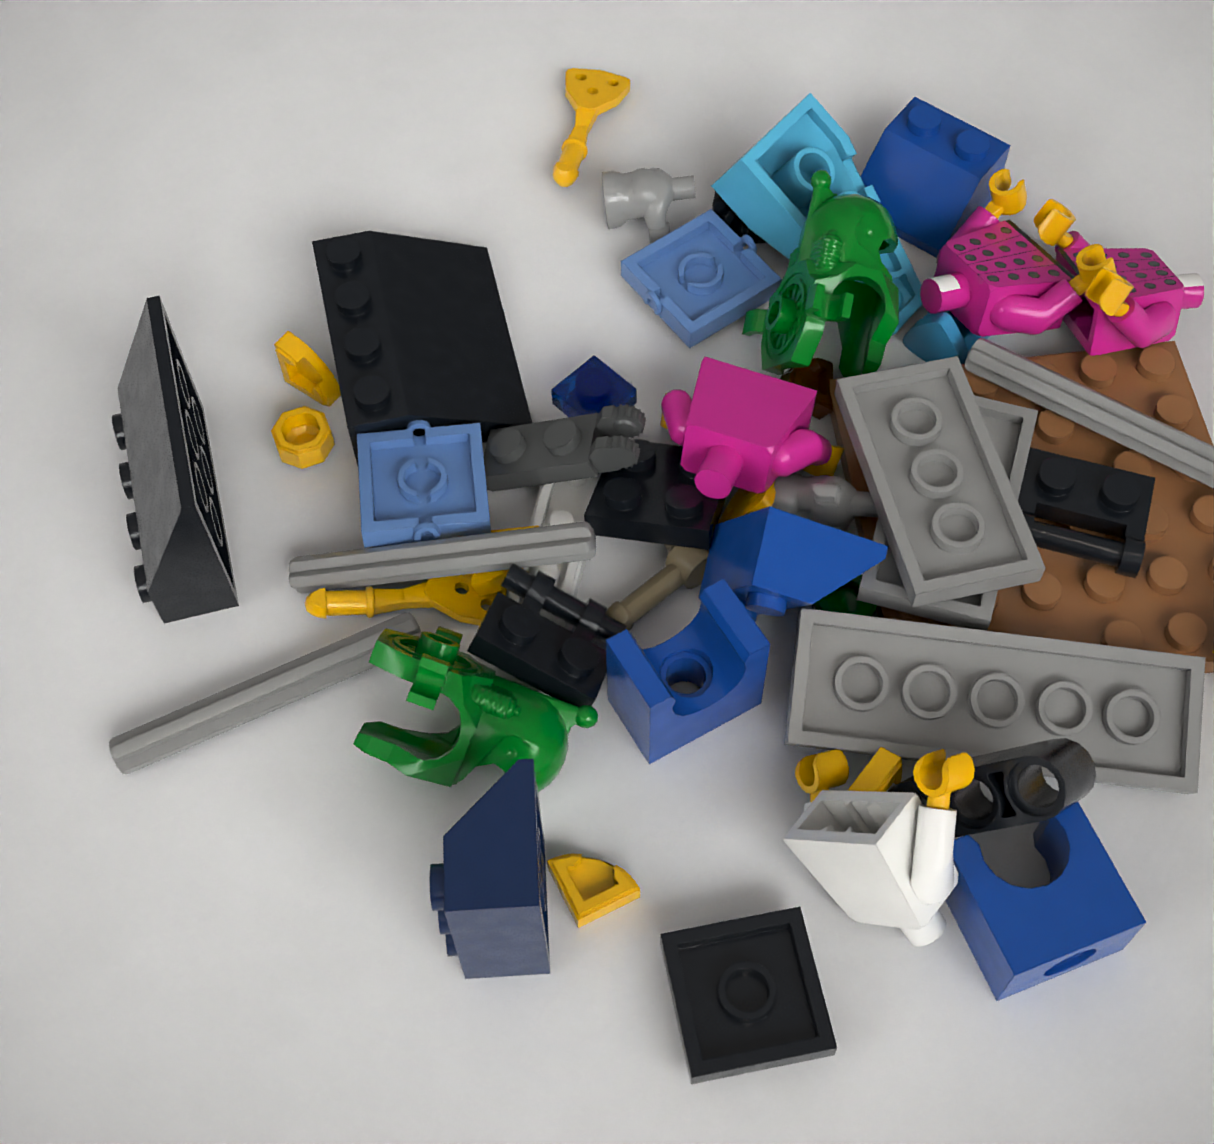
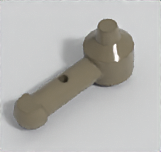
(683, 567)

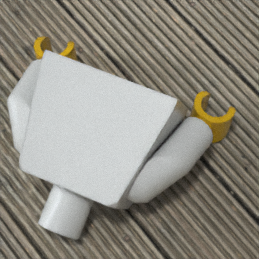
(882, 851)

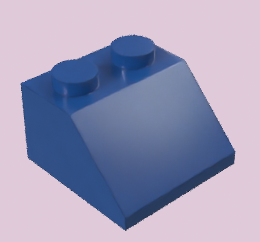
(932, 173)
(785, 560)

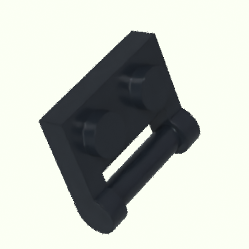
(1089, 499)

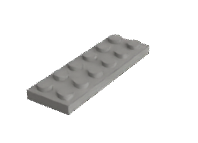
(984, 691)

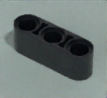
(1018, 786)

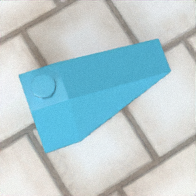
(774, 189)

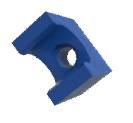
(716, 651)
(1050, 929)

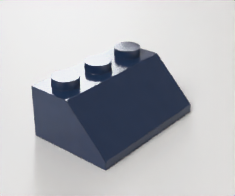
(495, 882)

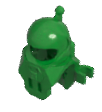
(835, 247)
(496, 715)

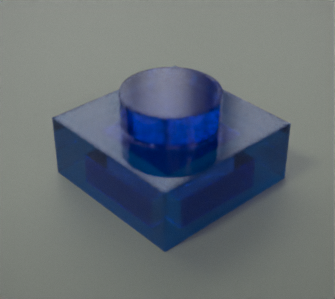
(591, 389)

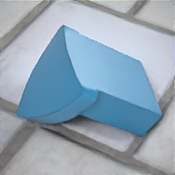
(940, 337)

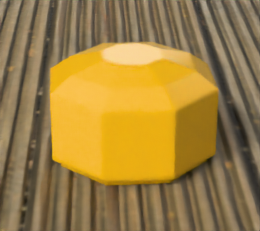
(303, 437)

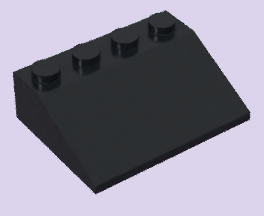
(418, 334)
(170, 478)

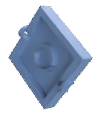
(700, 277)
(422, 484)

